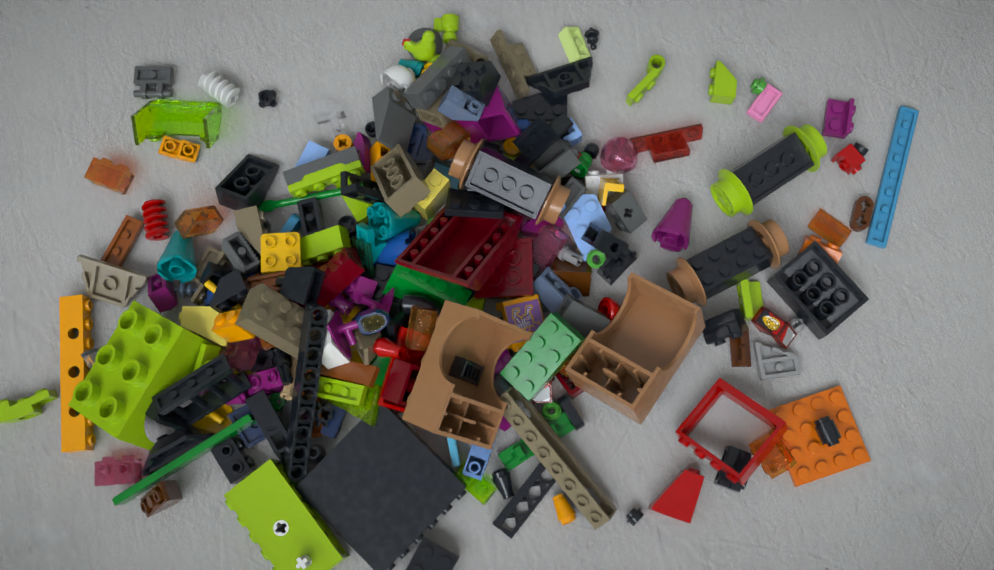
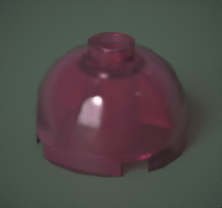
(619, 154)

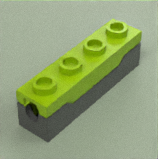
(322, 172)

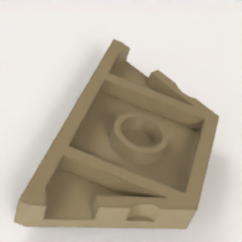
(110, 281)

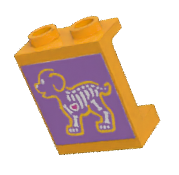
(523, 313)

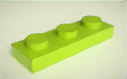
(342, 391)

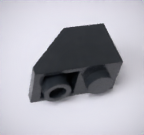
(230, 291)

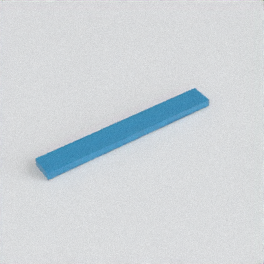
(892, 177)

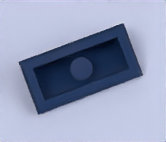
(334, 425)

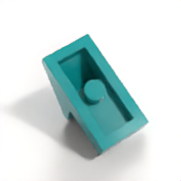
(368, 235)

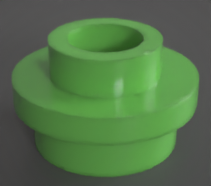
(758, 85)
(602, 258)
(549, 406)

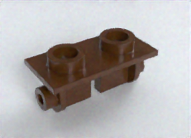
(740, 351)

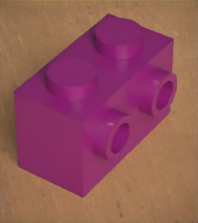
(360, 286)

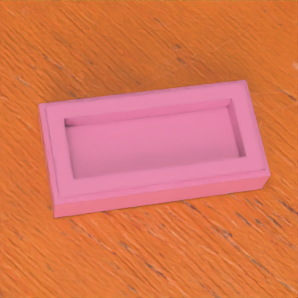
(764, 103)

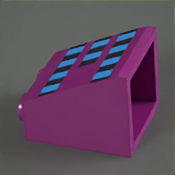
(498, 119)

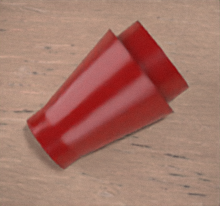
(386, 348)

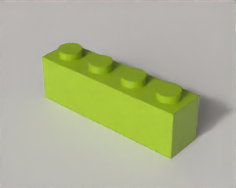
(323, 245)

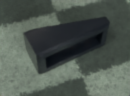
(466, 370)

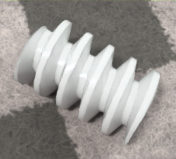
(219, 88)

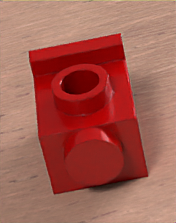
(849, 160)

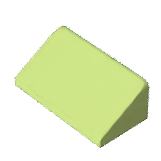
(573, 44)

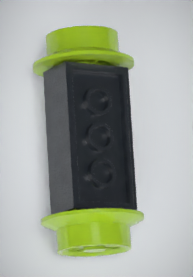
(769, 170)

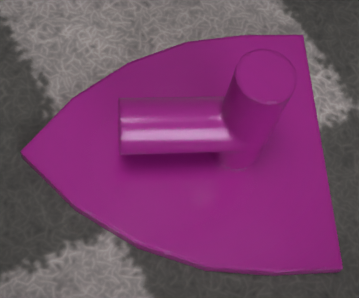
(384, 304)
(342, 333)

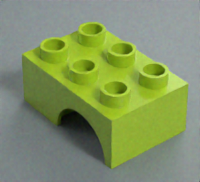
(135, 365)

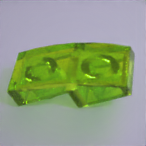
(481, 490)

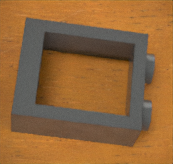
(557, 160)

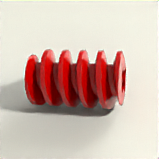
(154, 220)

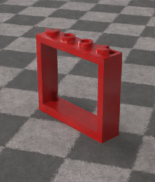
(719, 388)

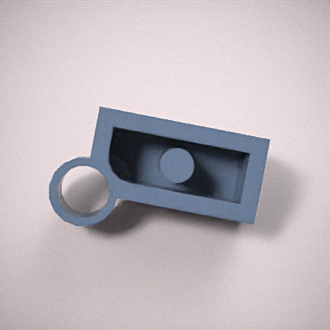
(552, 289)

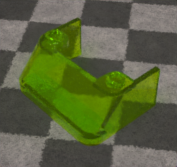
(179, 119)

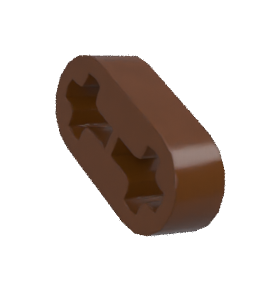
(857, 213)

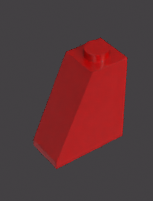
(680, 496)

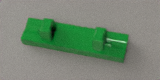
(515, 455)

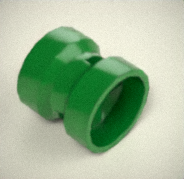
(581, 170)

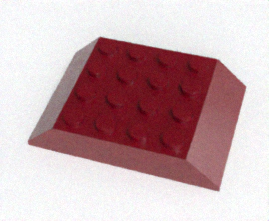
(462, 248)

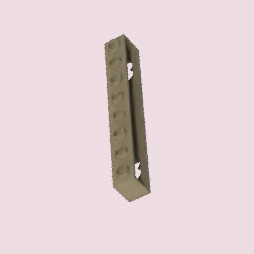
(557, 459)

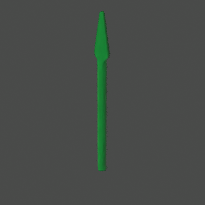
(271, 205)

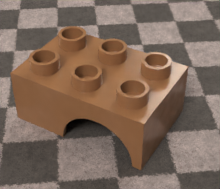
(638, 350)
(450, 404)

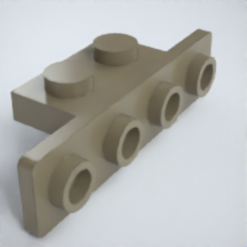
(514, 62)
(209, 255)

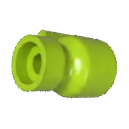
(449, 24)

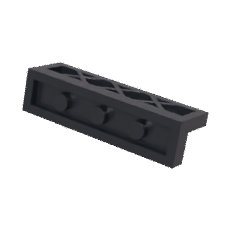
(358, 192)
(524, 489)

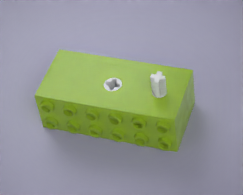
(283, 521)

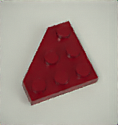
(513, 276)

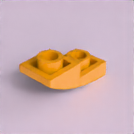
(178, 149)

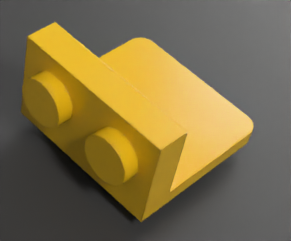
(280, 252)

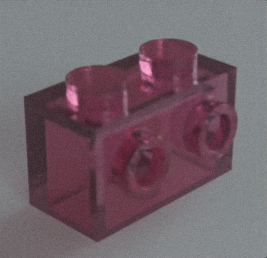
(243, 353)
(118, 472)

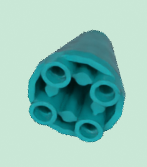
(388, 222)

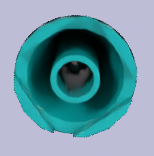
(178, 259)

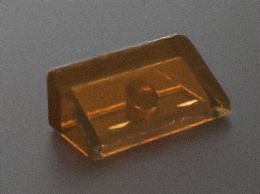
(829, 228)

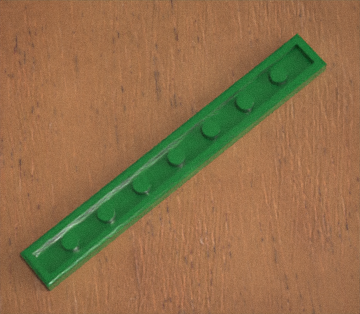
(183, 460)

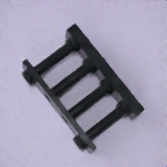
(195, 383)

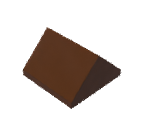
(574, 276)

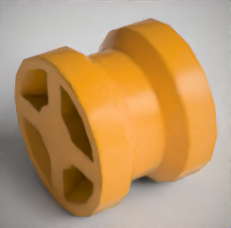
(342, 138)

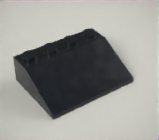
(817, 290)

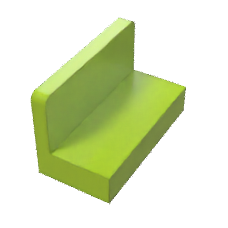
(749, 298)

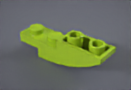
(26, 407)

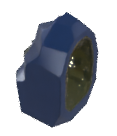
(372, 321)

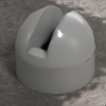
(793, 321)

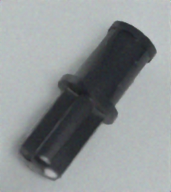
(283, 366)

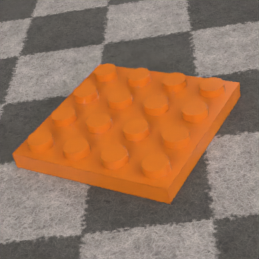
(802, 440)

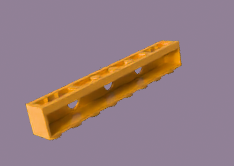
(74, 313)

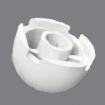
(398, 78)

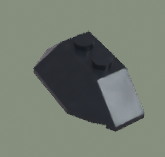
(172, 446)

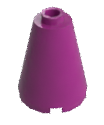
(675, 226)

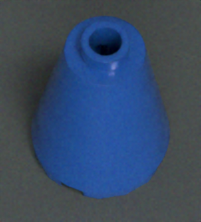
(394, 248)

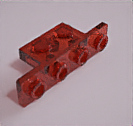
(669, 143)

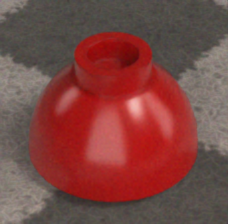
(609, 307)

